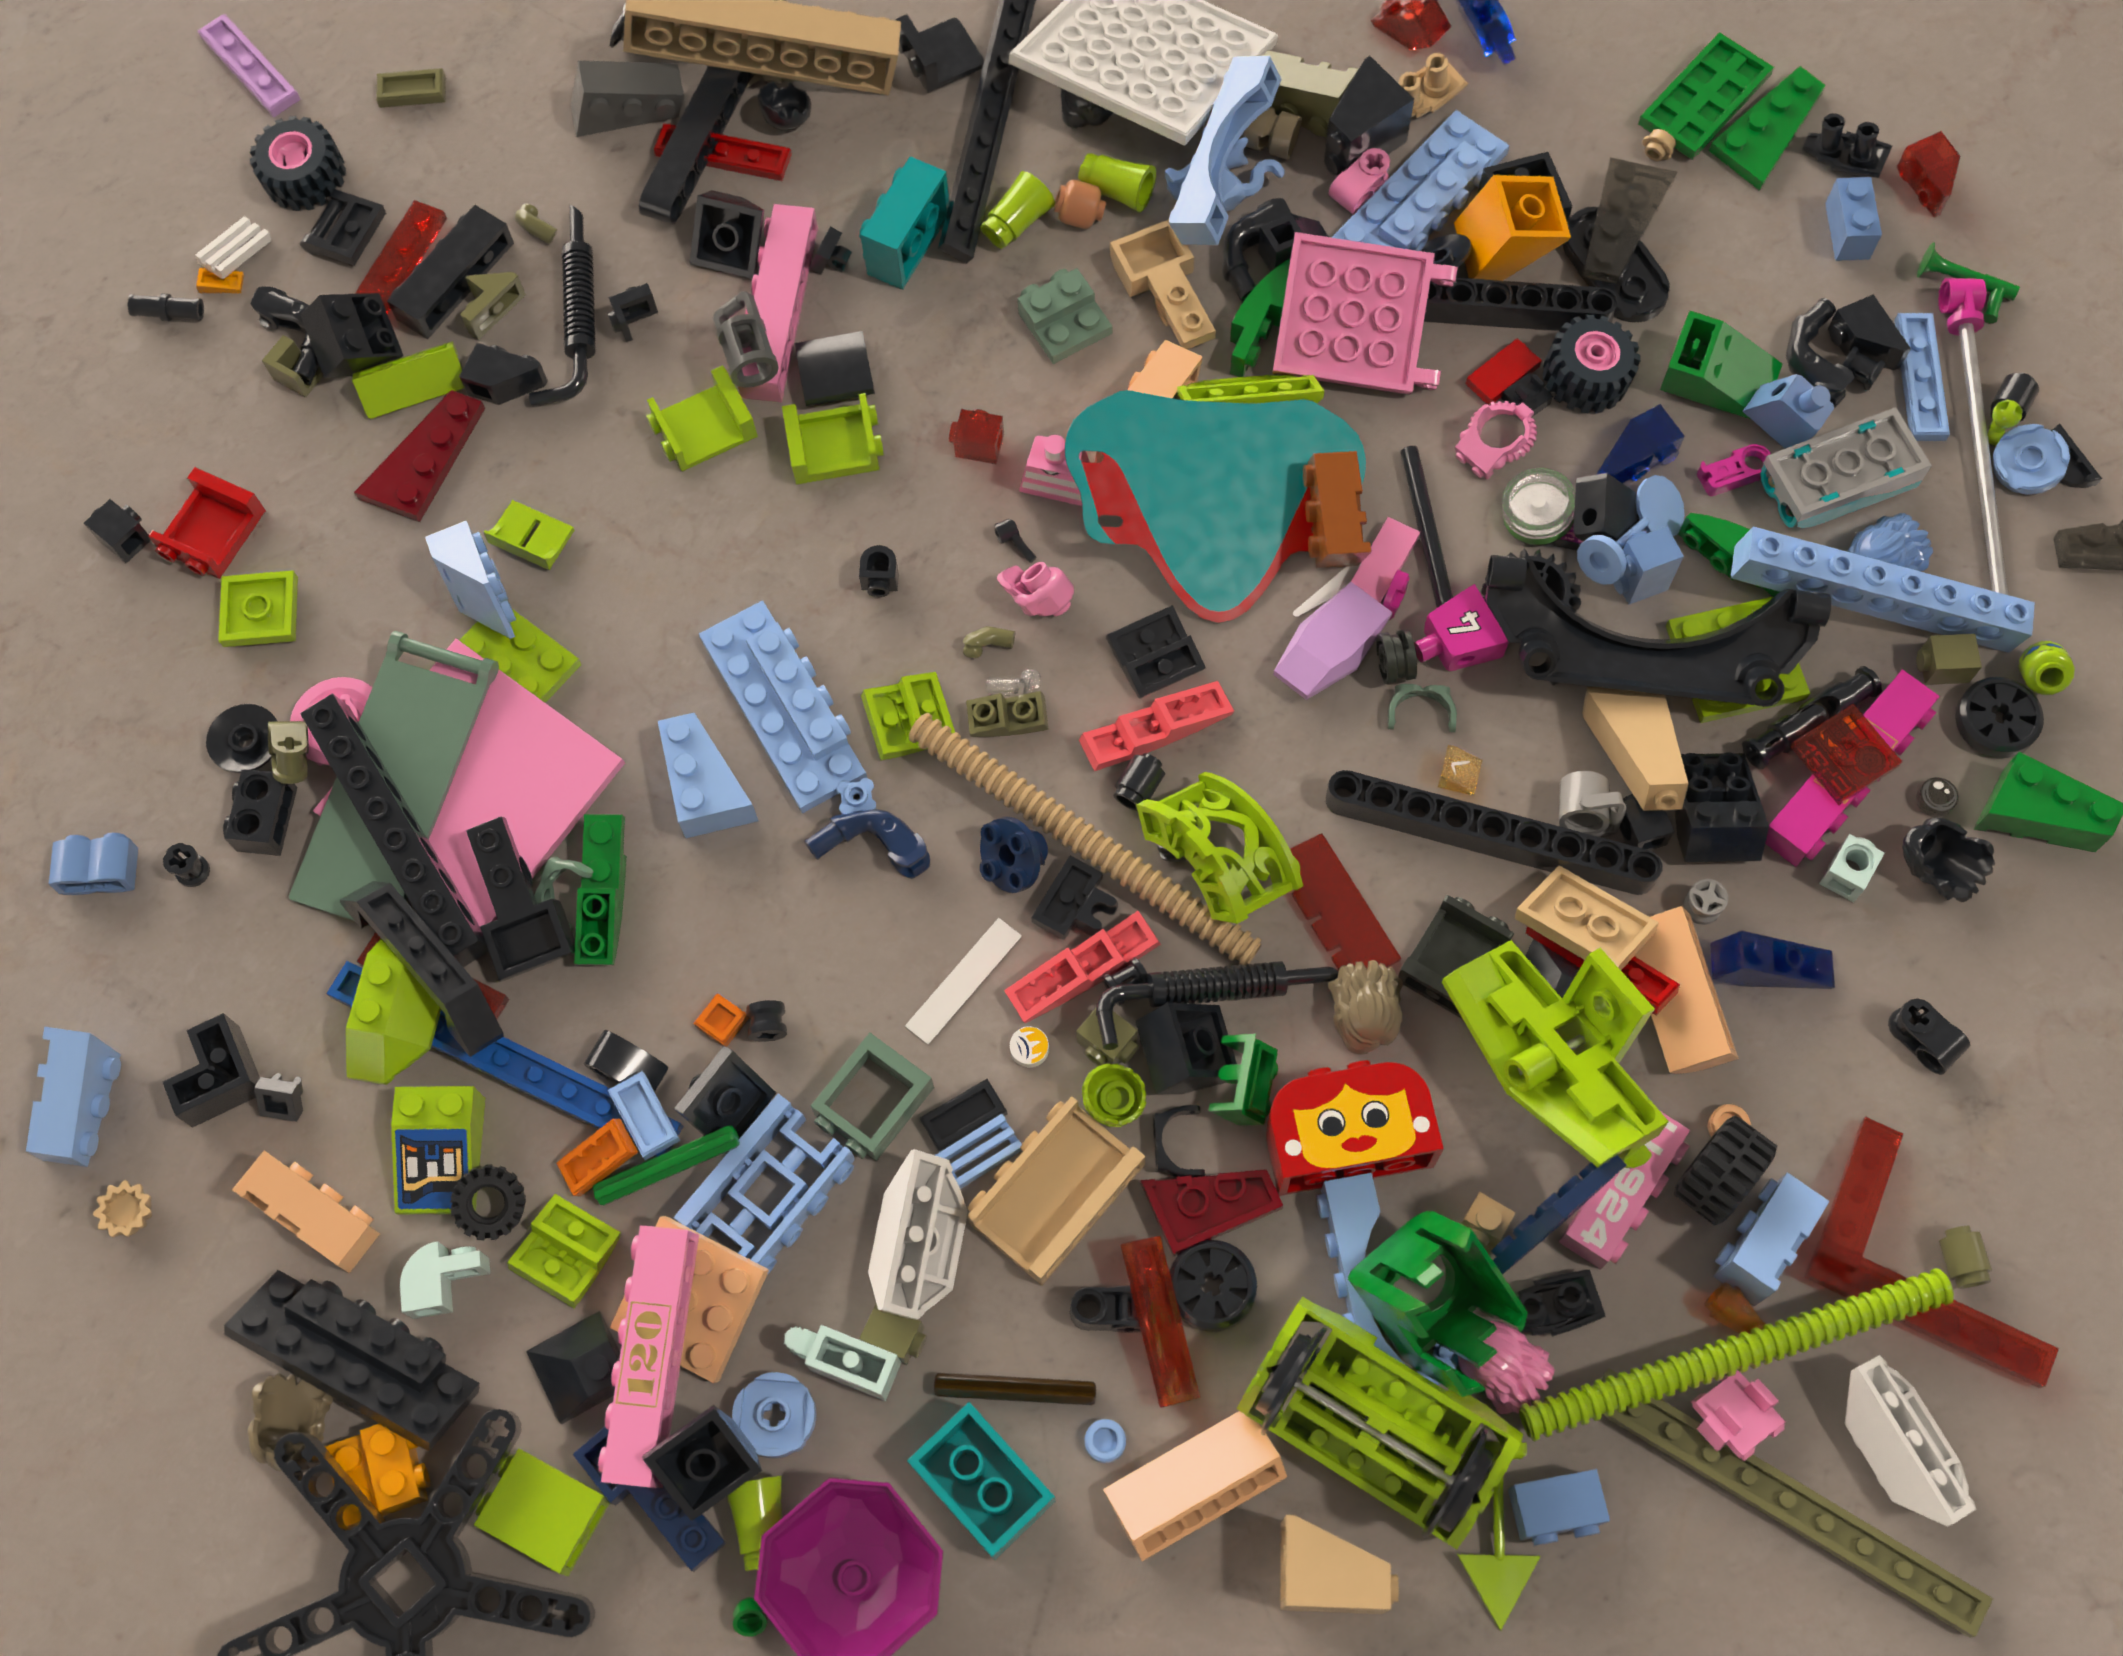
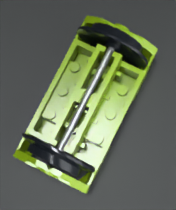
(1424, 1424)

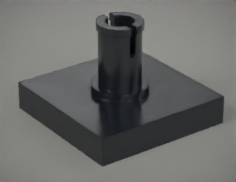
(725, 1095)

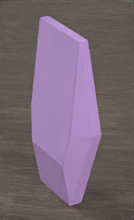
(1332, 641)

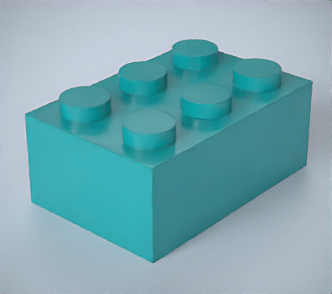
(905, 222)
(982, 1480)

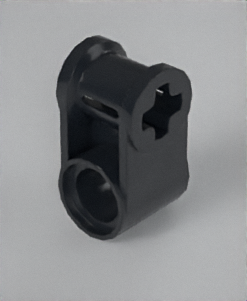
(1930, 1037)
(1112, 1307)

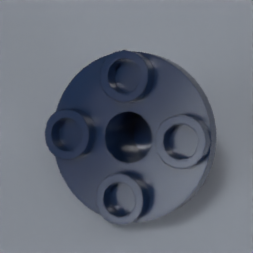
(1011, 854)

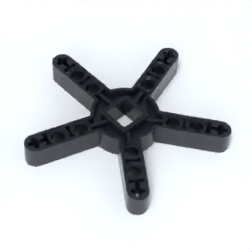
(430, 1539)

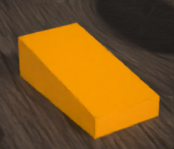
(210, 283)

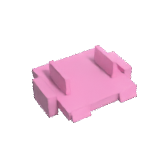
(1738, 1415)

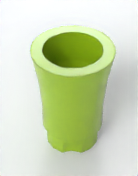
(1120, 179)
(1017, 210)
(755, 1510)

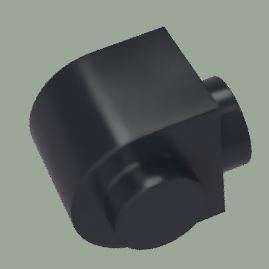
(878, 571)

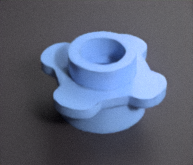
(848, 790)

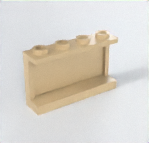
(1054, 1190)

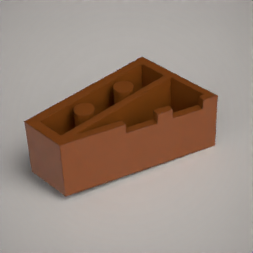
(1335, 510)

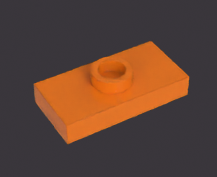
(597, 1157)

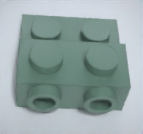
(1063, 314)

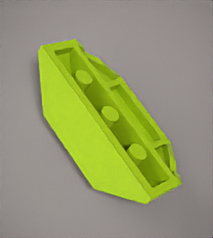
(1254, 389)
(389, 1019)

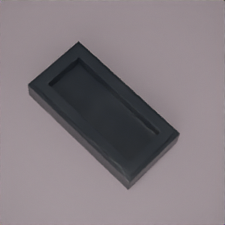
(962, 1115)

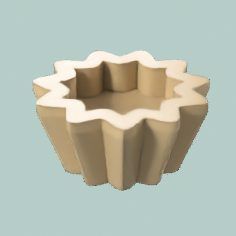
(123, 1209)

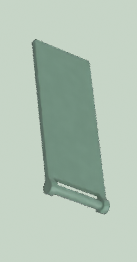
(420, 733)

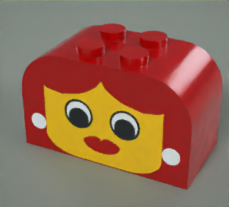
(1351, 1125)

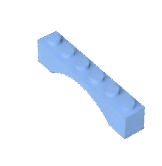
(1245, 95)
(1351, 1213)

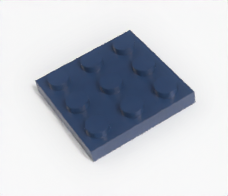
(1554, 1212)

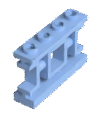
(742, 1168)

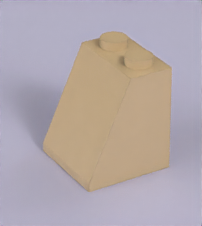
(1330, 1573)

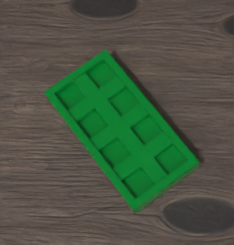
(1706, 94)

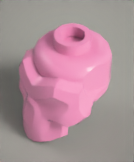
(1038, 589)

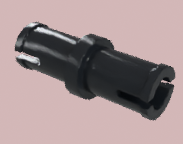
(165, 307)

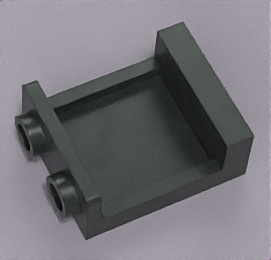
(1451, 941)

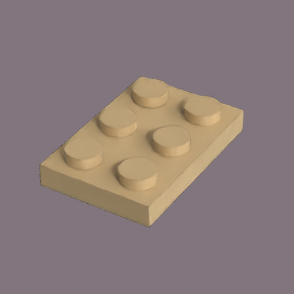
(1585, 918)

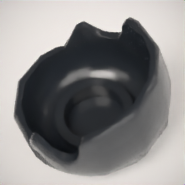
(784, 106)

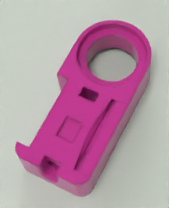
(1732, 471)

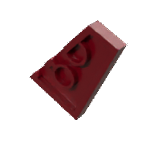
(1209, 1206)

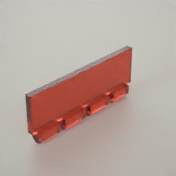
(1343, 911)

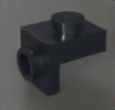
(630, 307)

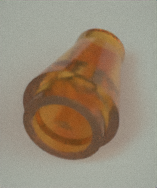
(1733, 1309)

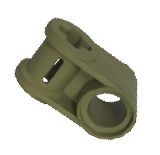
(288, 750)

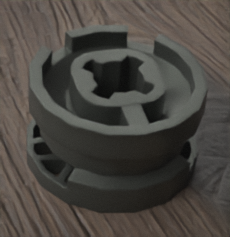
(1396, 656)

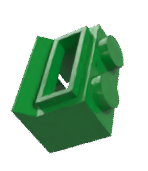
(1252, 1078)

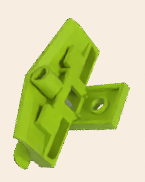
(1569, 1078)

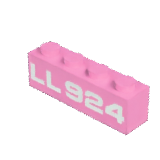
(1618, 1205)

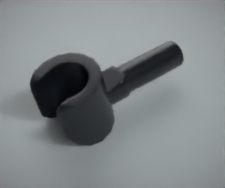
(1007, 531)

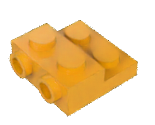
(383, 1469)

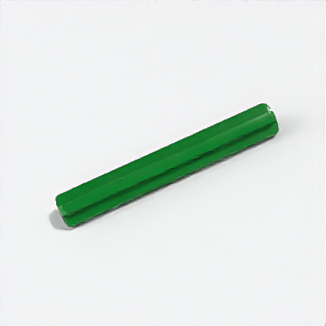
(666, 1165)

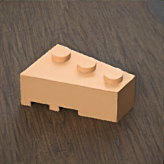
(308, 1211)

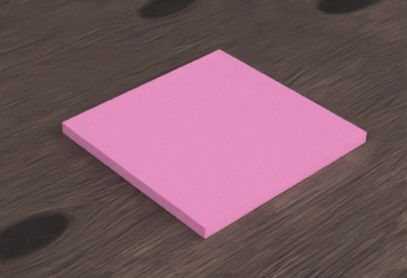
(519, 766)

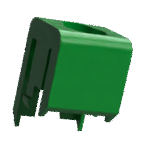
(1449, 1320)

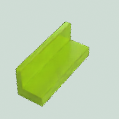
(409, 380)

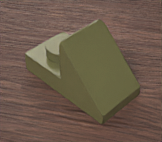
(494, 299)

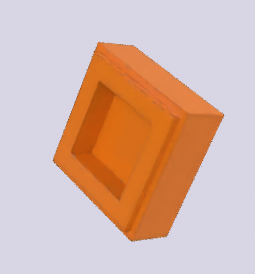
(721, 1020)

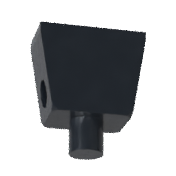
(1603, 507)

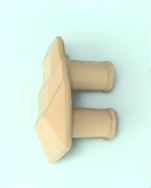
(1432, 84)

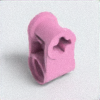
(1361, 180)

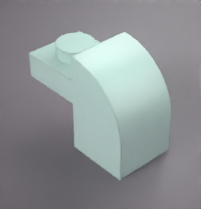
(428, 1277)

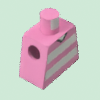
(1048, 473)

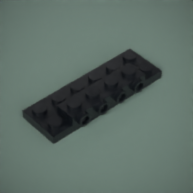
(354, 1356)

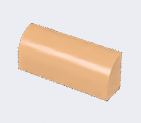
(1693, 1022)
(1195, 1483)

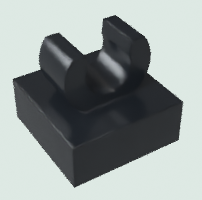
(830, 253)
(1529, 391)
(279, 1097)

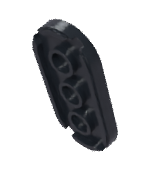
(1643, 284)

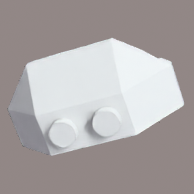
(917, 1237)
(1905, 1444)

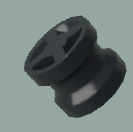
(766, 1020)

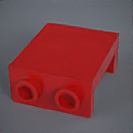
(209, 525)

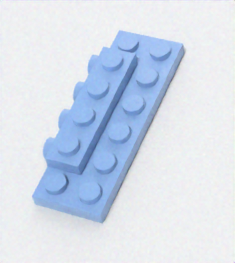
(1427, 186)
(784, 704)

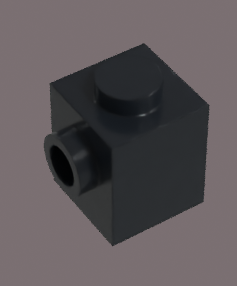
(118, 529)

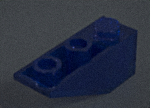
(1644, 443)
(1770, 962)

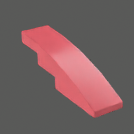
(1156, 726)
(1081, 968)

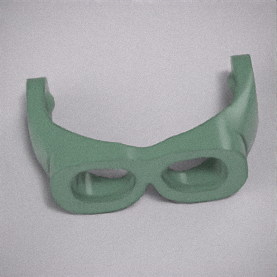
(1436, 692)
(552, 870)

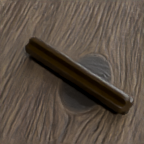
(1015, 1389)

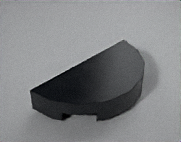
(2079, 470)

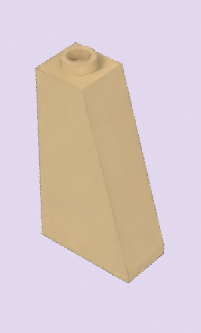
(1640, 743)

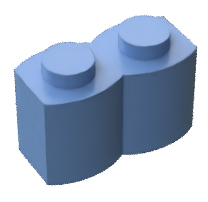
(93, 865)

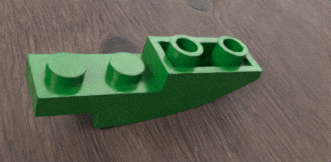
(1256, 317)
(1714, 540)
(603, 894)

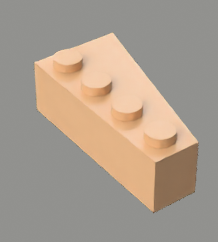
(1164, 372)

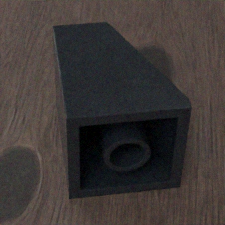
(1369, 116)

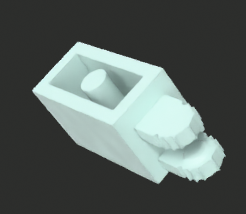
(845, 1359)

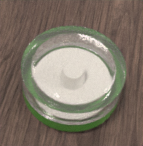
(1538, 506)

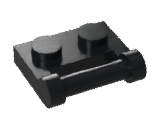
(350, 232)

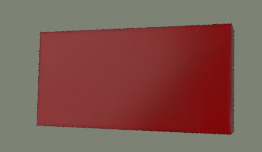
(1503, 371)

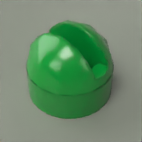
(749, 1618)

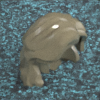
(1366, 1005)
(285, 1408)

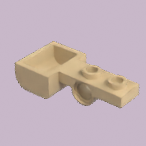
(1159, 263)

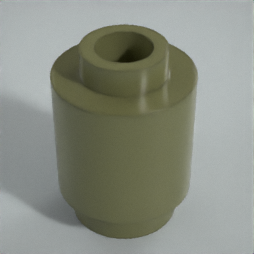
(1965, 1257)

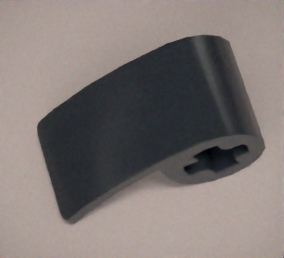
(620, 1059)

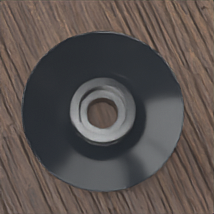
(1449, 249)
(232, 730)

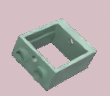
(897, 1066)

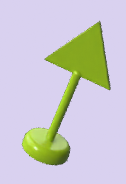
(1499, 1576)

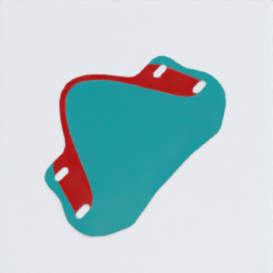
(1204, 487)

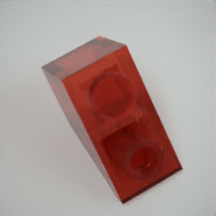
(1412, 22)
(1930, 170)

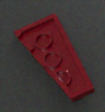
(421, 462)

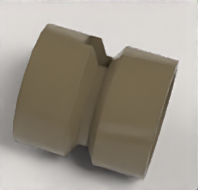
(1274, 132)

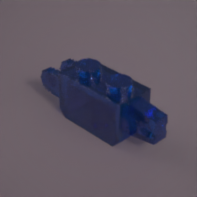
(1489, 27)

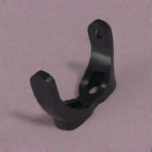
(1162, 1161)

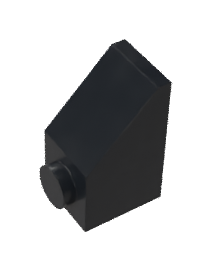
(1871, 330)

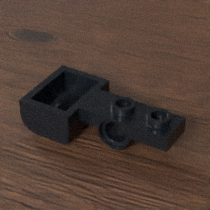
(525, 931)

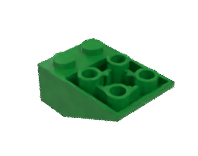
(1717, 365)

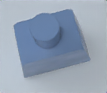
(1790, 409)

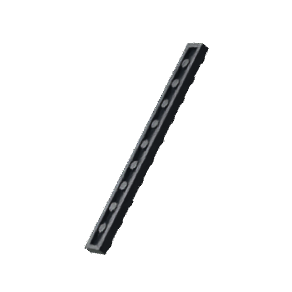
(985, 131)

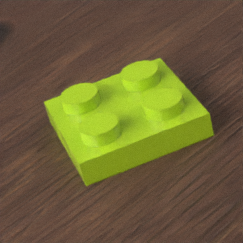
(258, 608)

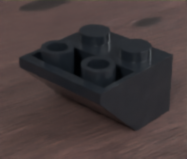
(350, 333)

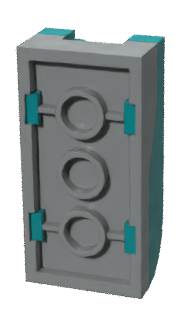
(1844, 470)

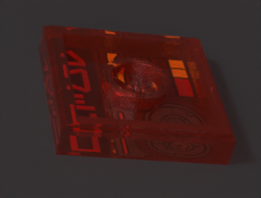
(1846, 754)

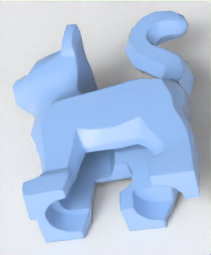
(1232, 189)

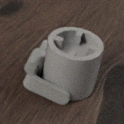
(1587, 802)

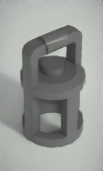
(741, 333)

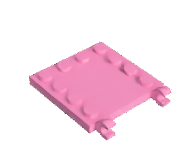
(1357, 313)

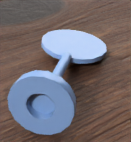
(1657, 506)

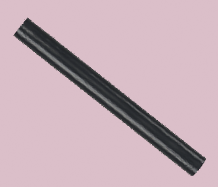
(1426, 525)

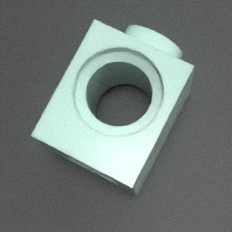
(1845, 880)

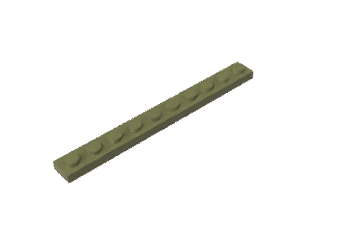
(1810, 1516)

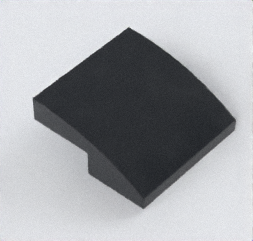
(834, 368)
(1155, 652)

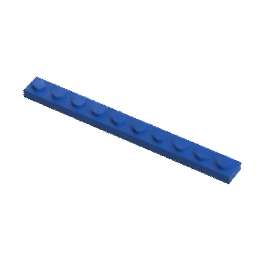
(515, 1067)

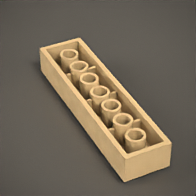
(768, 40)

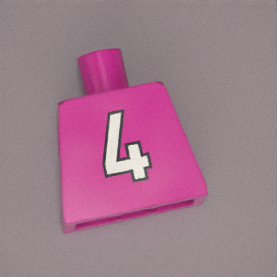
(1462, 633)

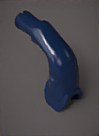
(905, 848)

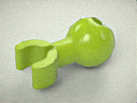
(2004, 416)

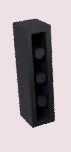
(440, 280)

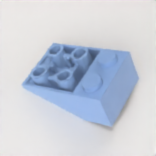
(472, 577)

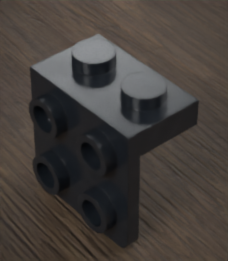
(939, 52)

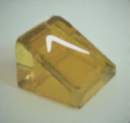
(1459, 771)

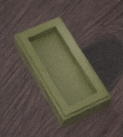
(410, 88)

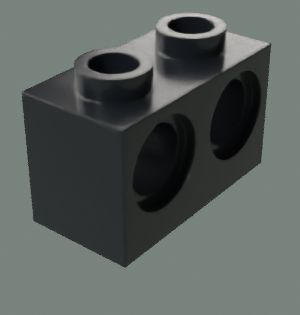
(270, 813)

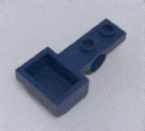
(692, 1540)

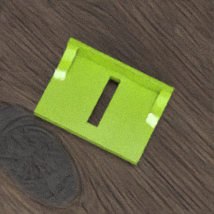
(516, 526)

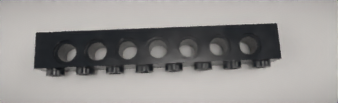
(394, 828)

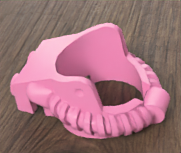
(1486, 458)

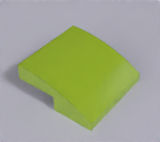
(897, 707)
(564, 1250)

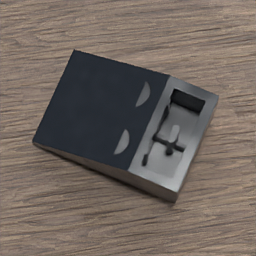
(1720, 810)

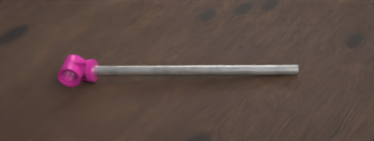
(1966, 301)

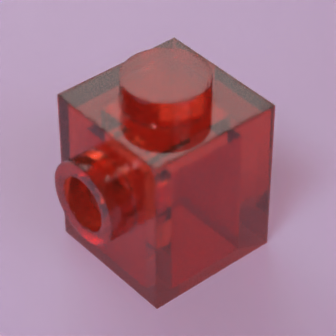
(977, 435)

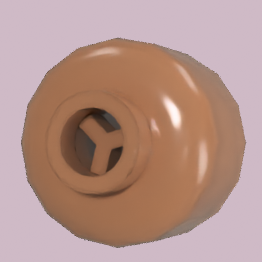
(1079, 204)

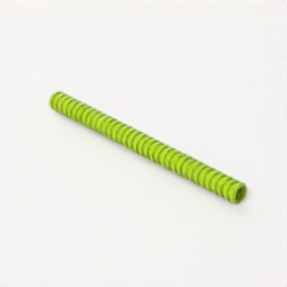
(1737, 1353)

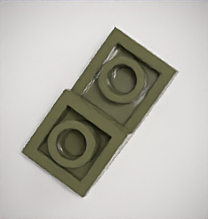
(1007, 716)

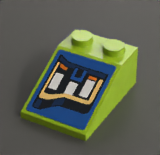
(434, 1145)

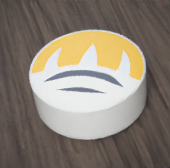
(1029, 1047)

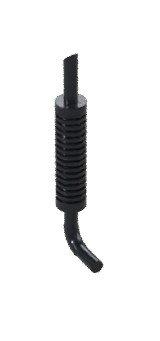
(578, 312)
(1205, 986)

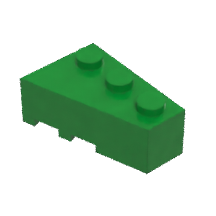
(2049, 806)

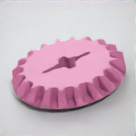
(349, 690)

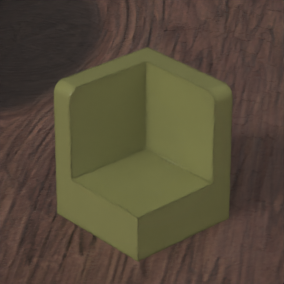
(280, 365)

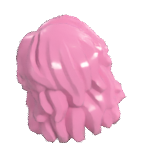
(1512, 1371)

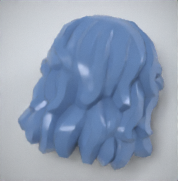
(1894, 542)

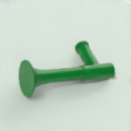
(1998, 288)

